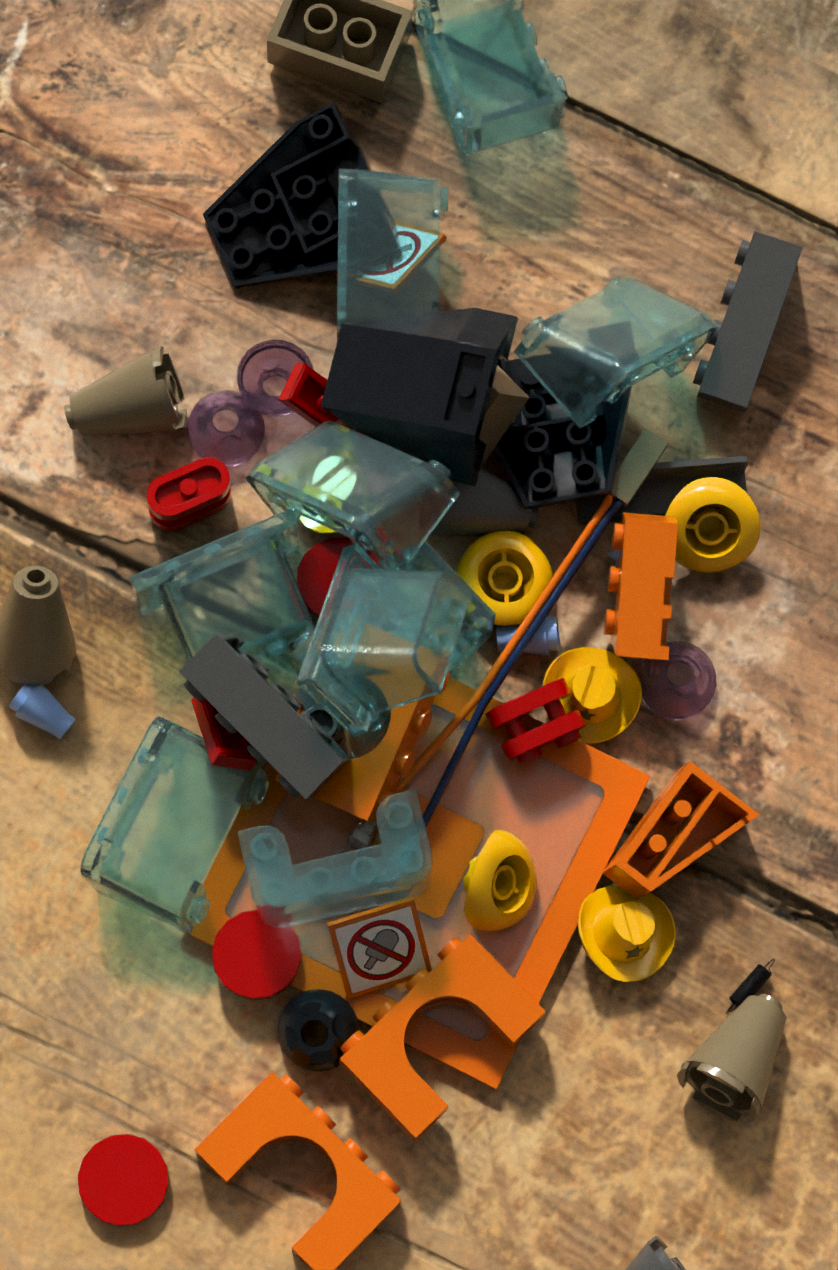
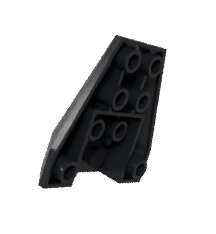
(284, 208)
(421, 382)
(548, 452)

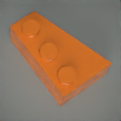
(642, 585)
(677, 829)

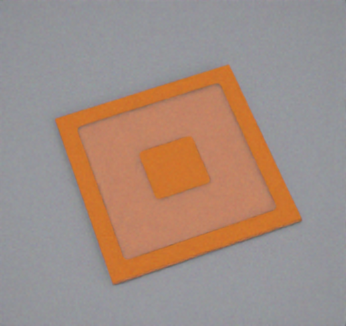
(561, 806)

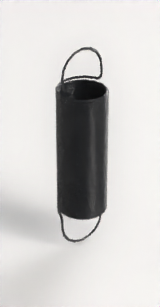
(750, 985)

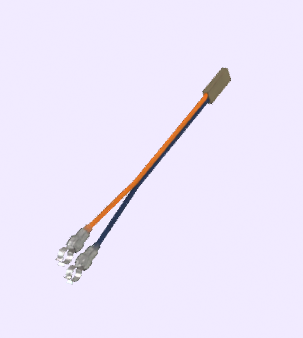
(626, 484)

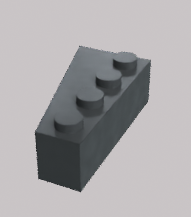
(749, 320)
(263, 715)

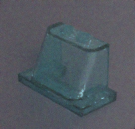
(231, 587)
(381, 638)

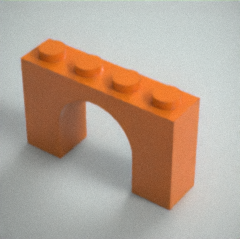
(374, 776)
(463, 977)
(277, 1115)

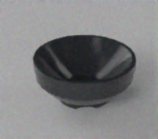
(321, 1006)

